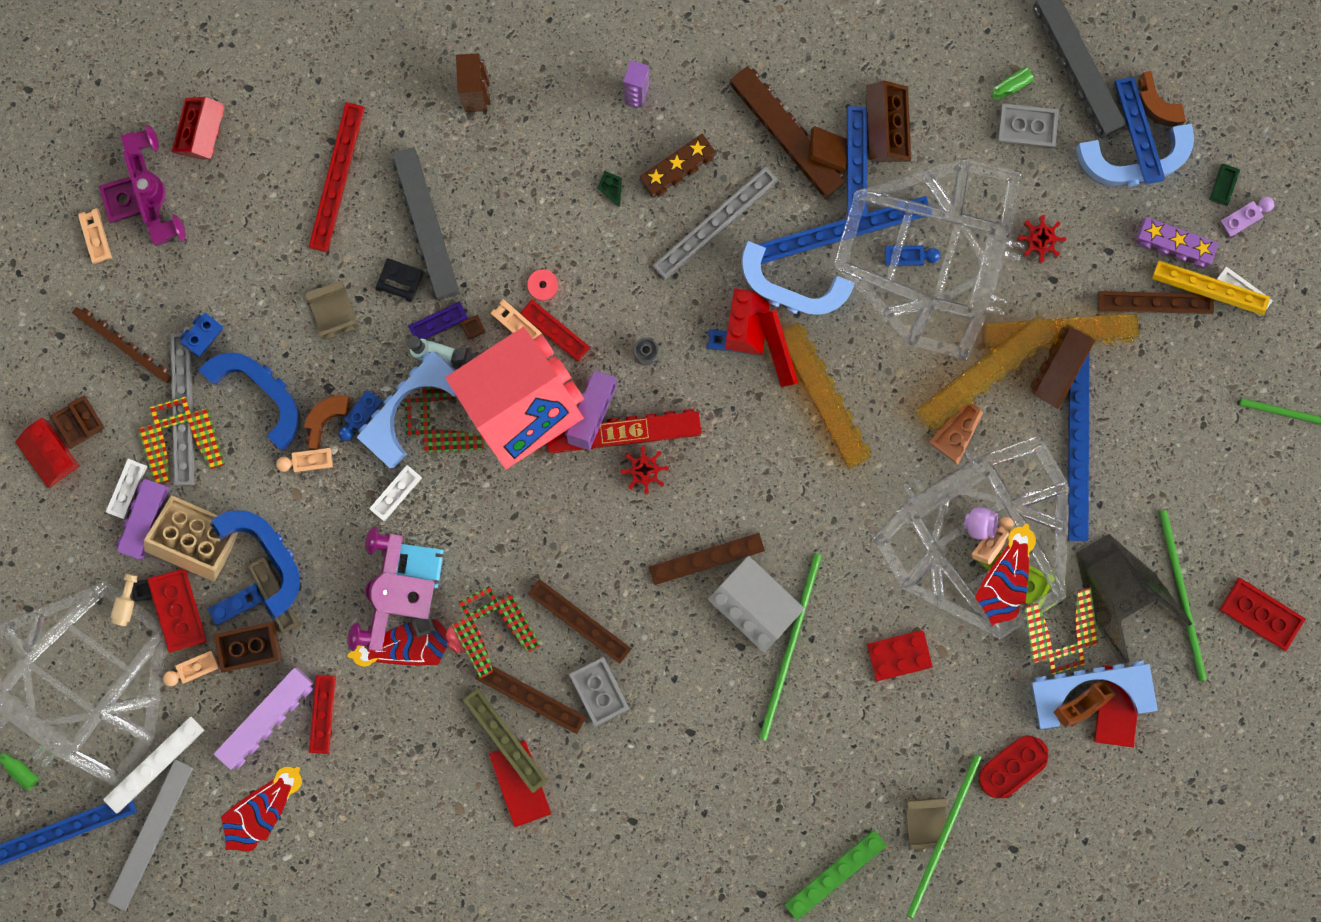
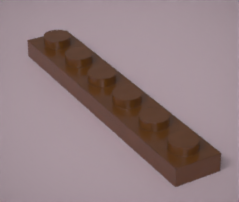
(1154, 302)
(116, 338)
(707, 558)
(579, 621)
(533, 699)

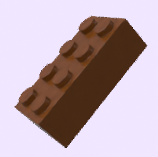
(472, 82)

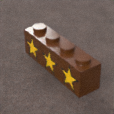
(678, 165)

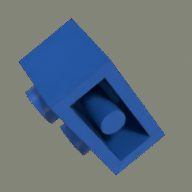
(201, 334)

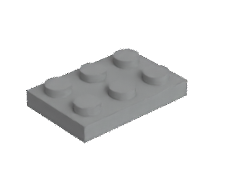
(1028, 125)
(599, 691)

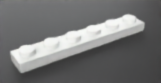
(154, 765)

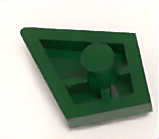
(611, 187)

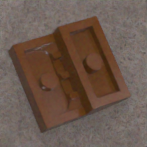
(77, 422)

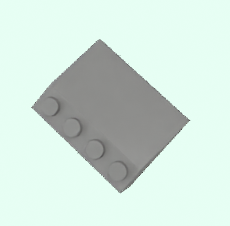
(756, 604)

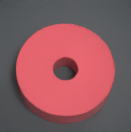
(542, 293)

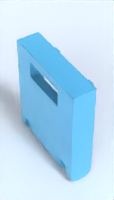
(422, 562)

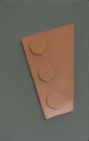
(957, 432)

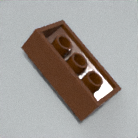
(888, 122)
(1062, 365)

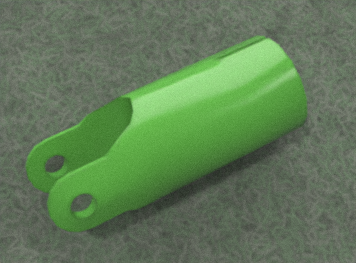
(1013, 83)
(19, 771)

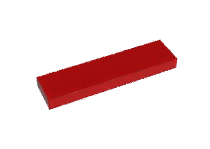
(555, 330)
(778, 348)
(322, 714)

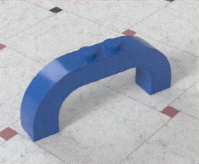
(289, 421)
(272, 545)

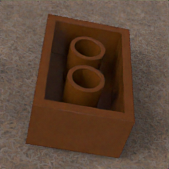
(248, 647)

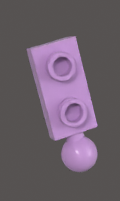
(1246, 216)

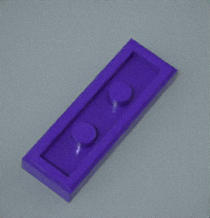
(438, 321)

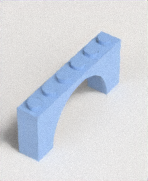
(380, 432)
(1133, 679)

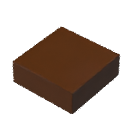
(472, 327)

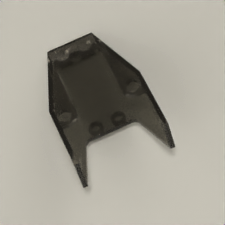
(1120, 588)

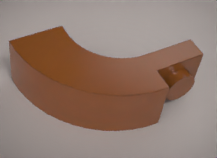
(1155, 107)
(322, 413)
(1085, 704)

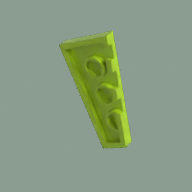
(1037, 583)

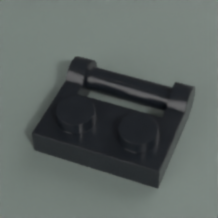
(401, 274)

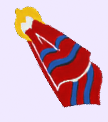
(1007, 579)
(404, 647)
(258, 812)

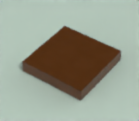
(828, 148)

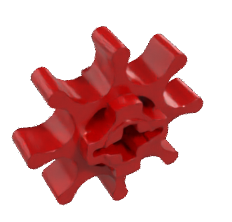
(1035, 244)
(645, 478)

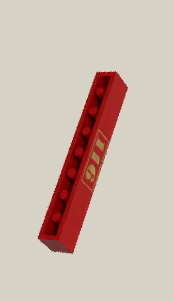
(637, 430)

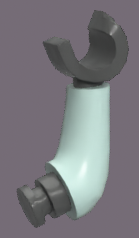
(421, 347)

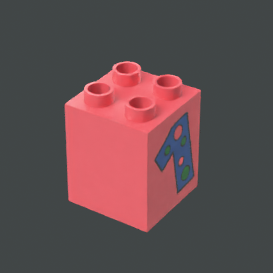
(517, 395)

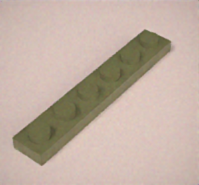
(505, 740)

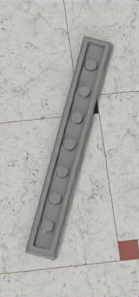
(715, 223)
(182, 434)
(150, 834)

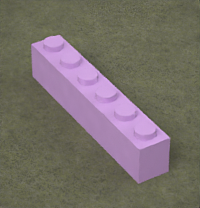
(264, 718)

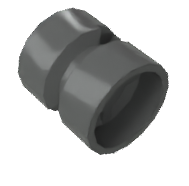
(646, 351)

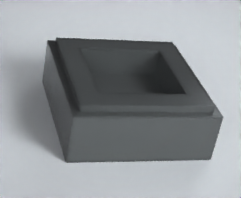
(423, 626)

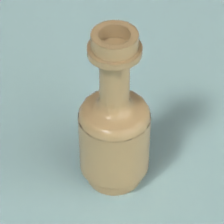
(124, 605)

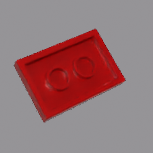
(899, 655)

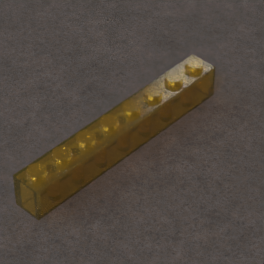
(1100, 328)
(985, 372)
(826, 400)

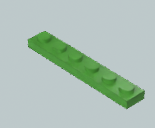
(835, 875)

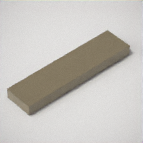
(270, 586)

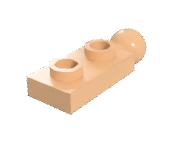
(306, 461)
(990, 547)
(192, 669)

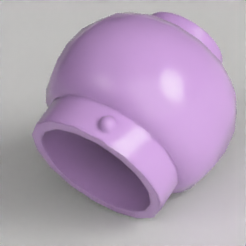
(981, 523)

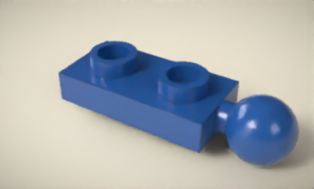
(912, 255)
(359, 415)

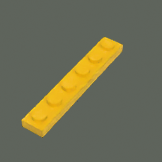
(1211, 288)

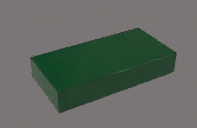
(1224, 184)

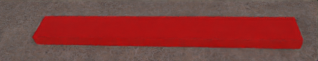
(336, 177)

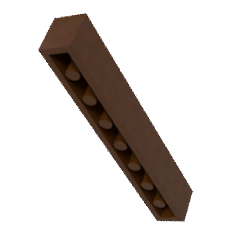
(784, 130)

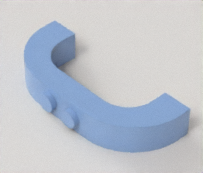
(1105, 173)
(751, 269)

